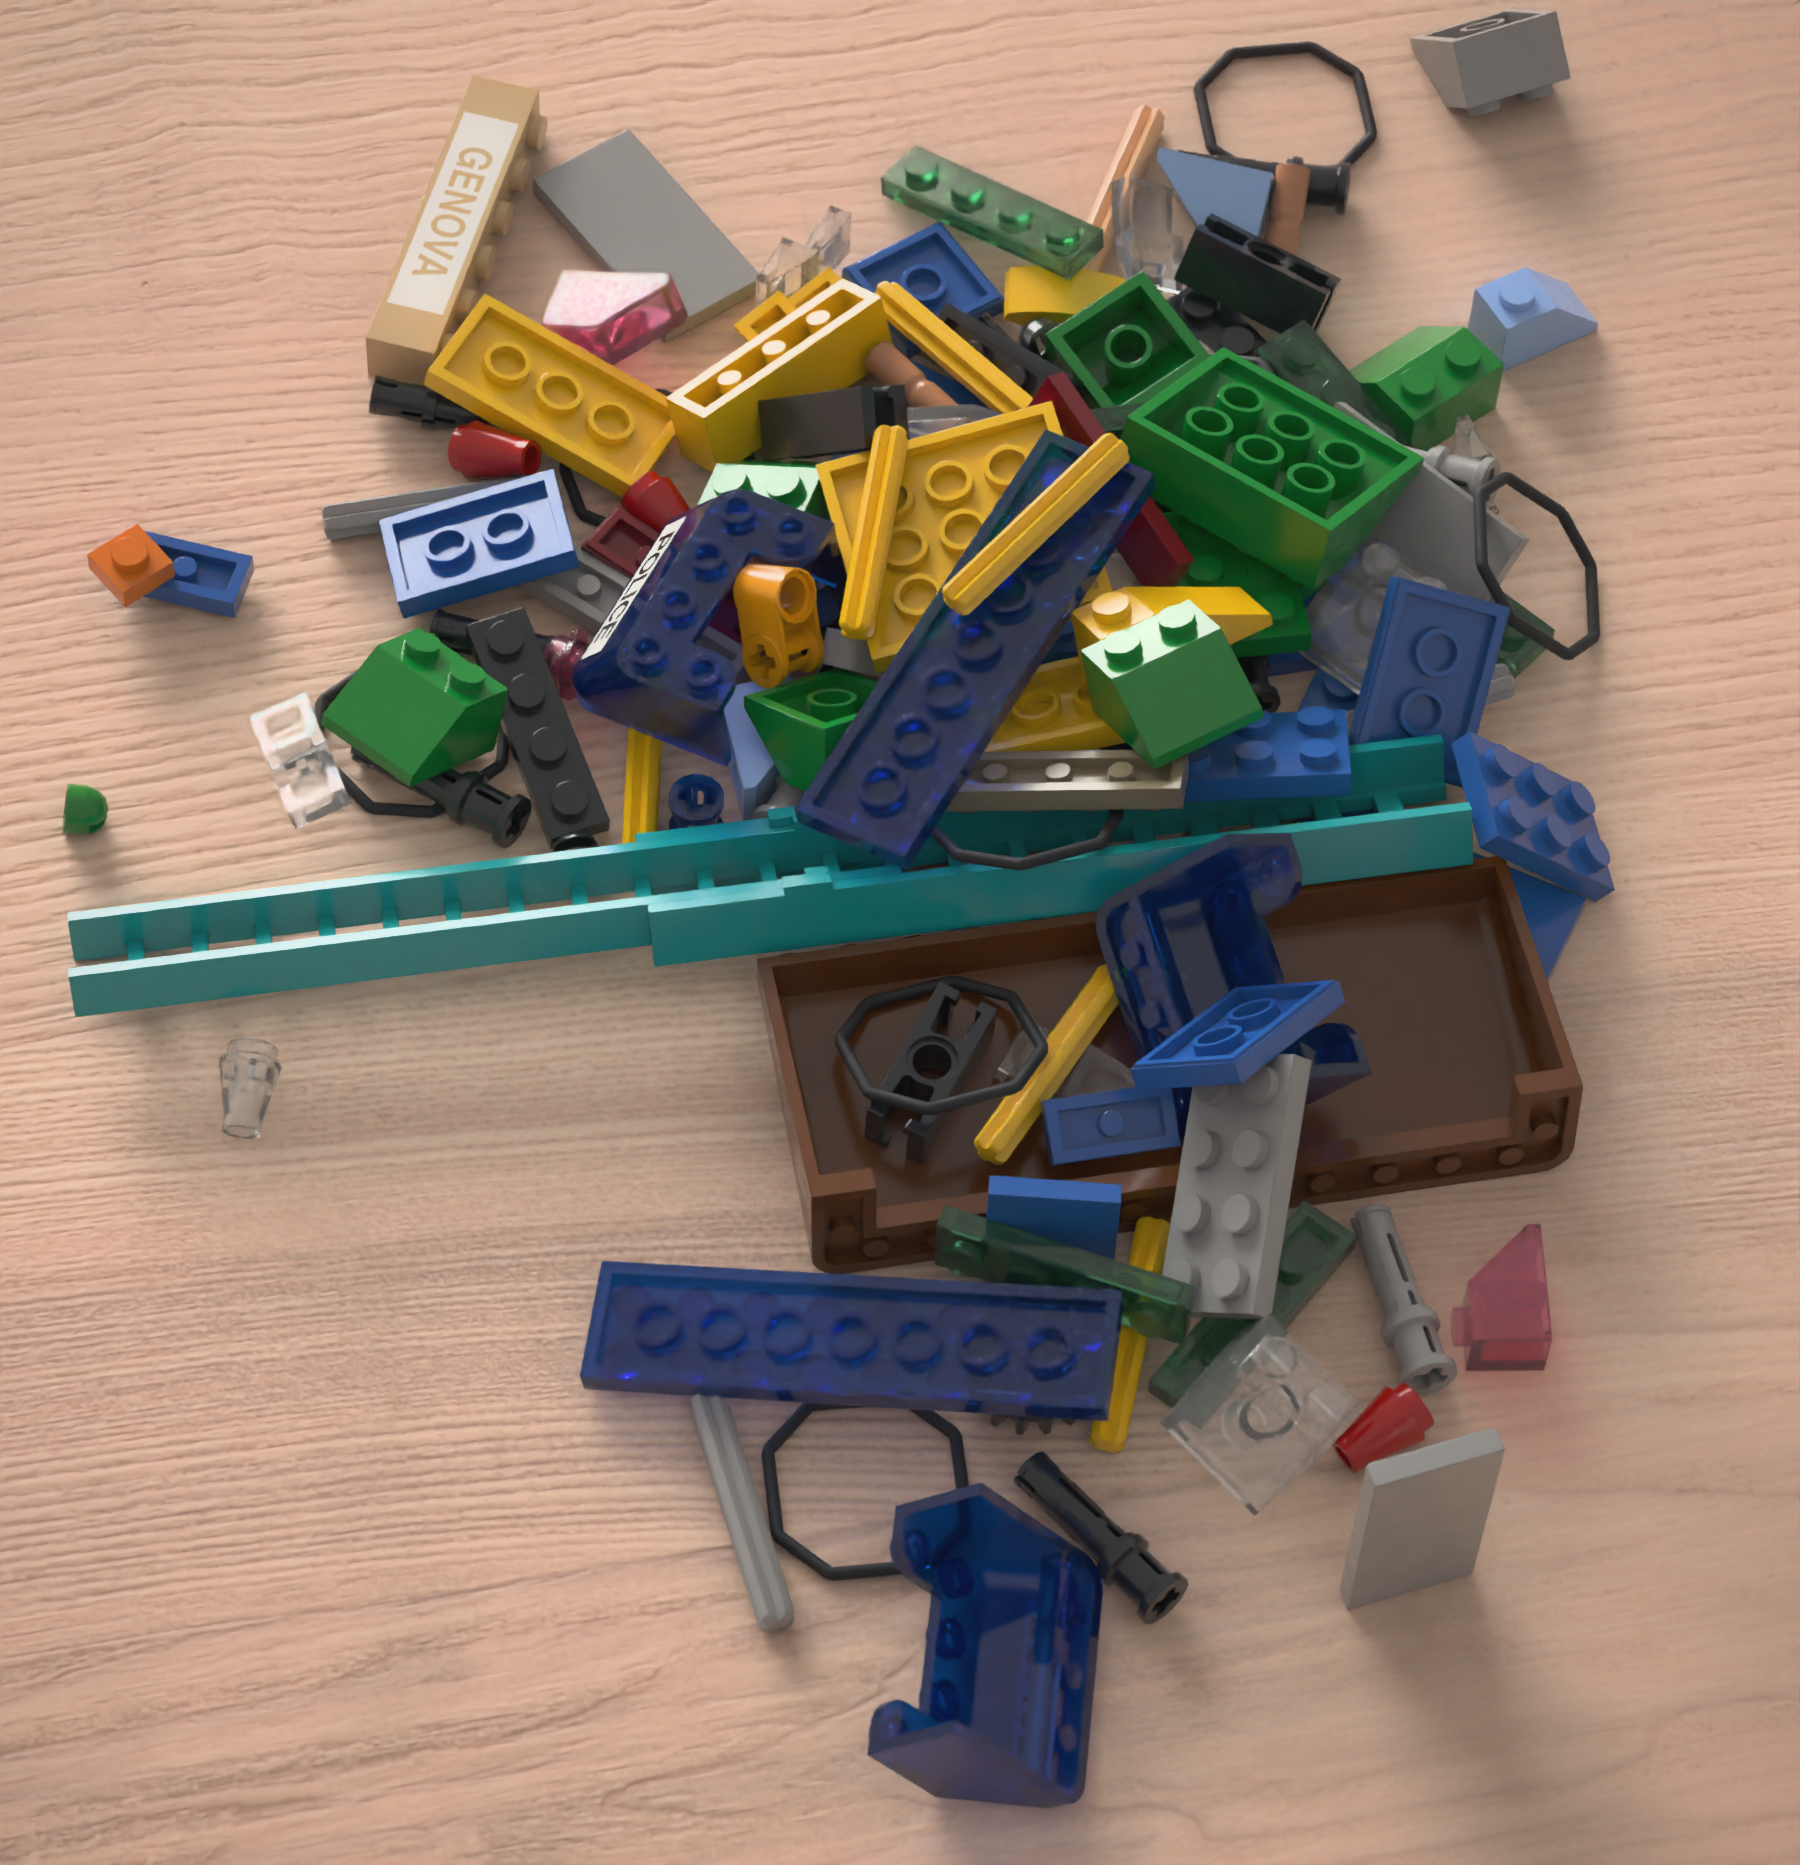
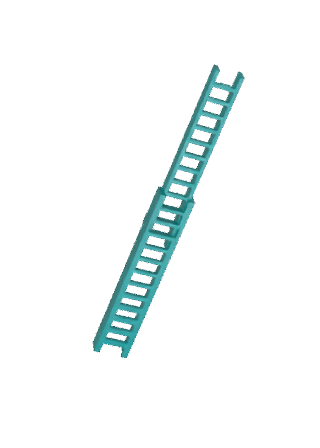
(719, 891)

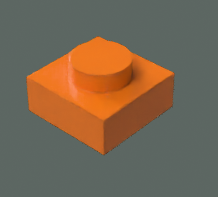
(131, 565)

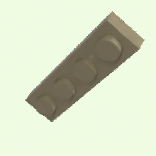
(1071, 782)

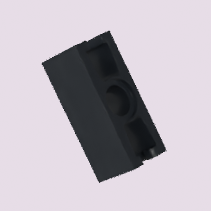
(1255, 277)
(829, 421)
(929, 1049)

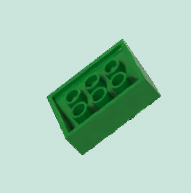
(1267, 466)

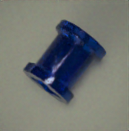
(685, 806)

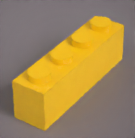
(804, 353)

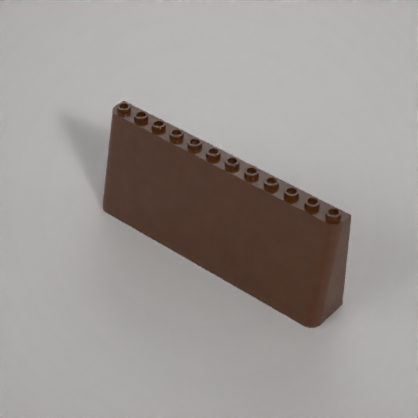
(1432, 979)

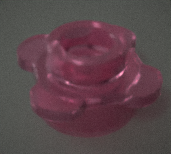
(562, 657)

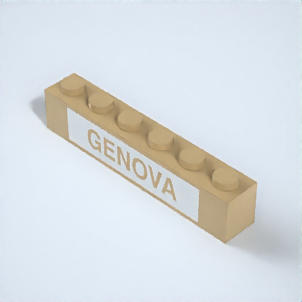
(456, 228)

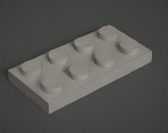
(1237, 1189)

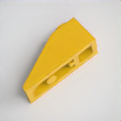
(1118, 610)

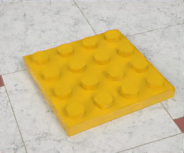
(942, 502)

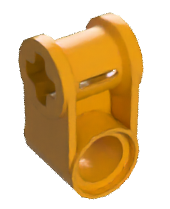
(778, 617)

